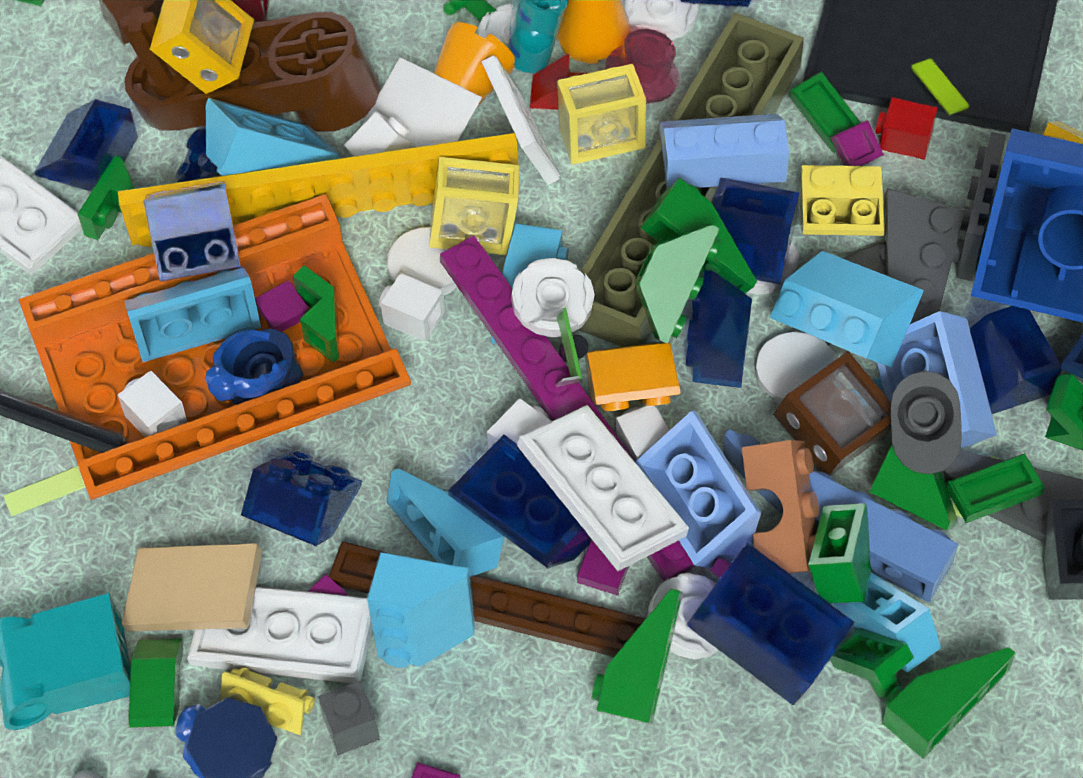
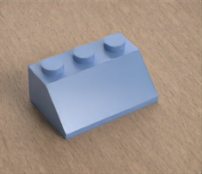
(726, 147)
(945, 347)
(703, 491)

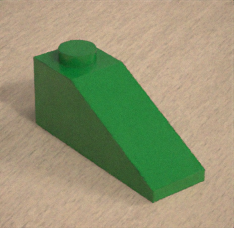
(685, 209)
(638, 669)
(940, 699)

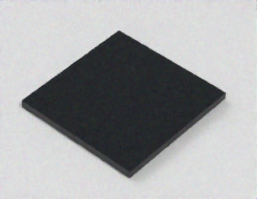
(982, 46)

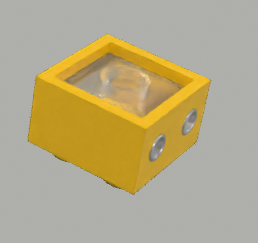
(203, 40)

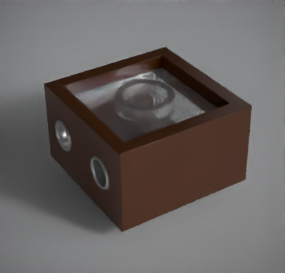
(836, 413)

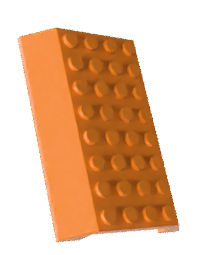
(93, 353)

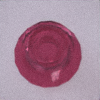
(653, 61)

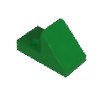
(103, 202)
(1066, 412)

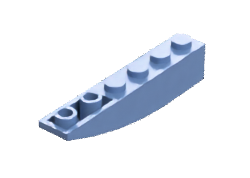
(898, 546)

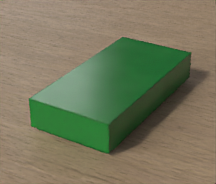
(823, 108)
(995, 488)

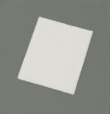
(426, 104)

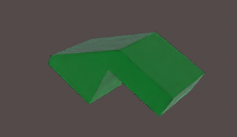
(321, 321)
(154, 683)

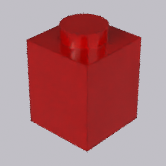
(906, 128)

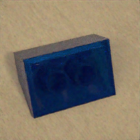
(520, 505)
(770, 624)

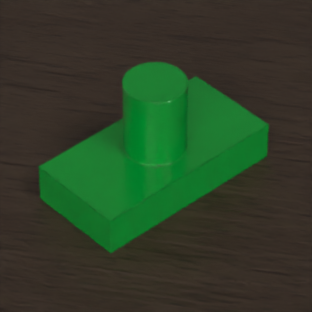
(873, 659)

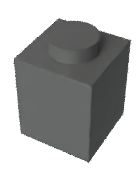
(349, 717)

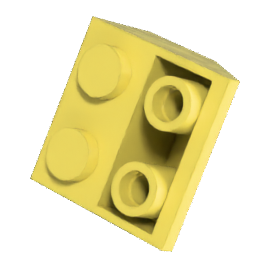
(841, 200)

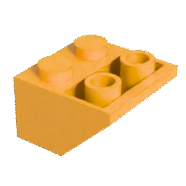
(632, 374)

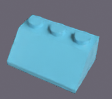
(255, 141)
(848, 306)
(193, 313)
(419, 609)

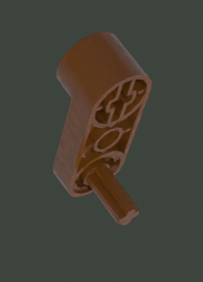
(290, 65)

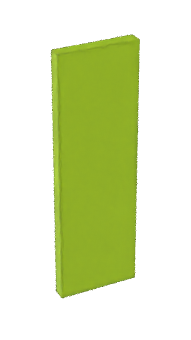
(940, 86)

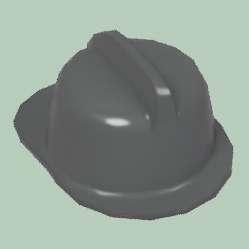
(926, 422)

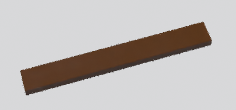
(512, 606)

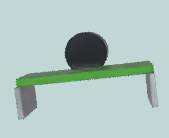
(571, 349)

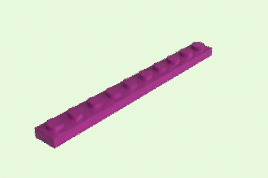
(532, 358)

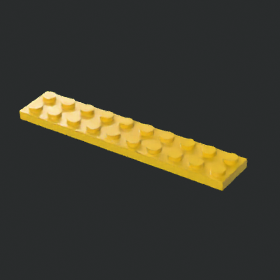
(350, 183)

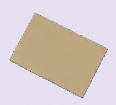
(192, 587)

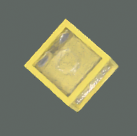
(602, 113)
(473, 201)

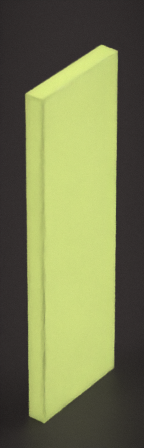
(44, 491)

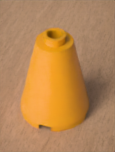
(593, 29)
(463, 57)

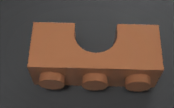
(785, 471)

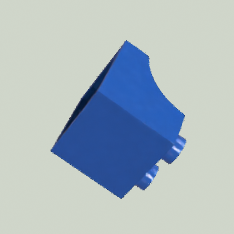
(1036, 229)

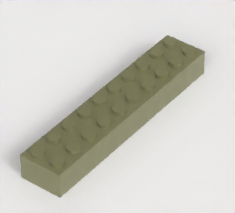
(740, 77)

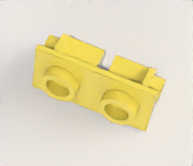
(281, 706)

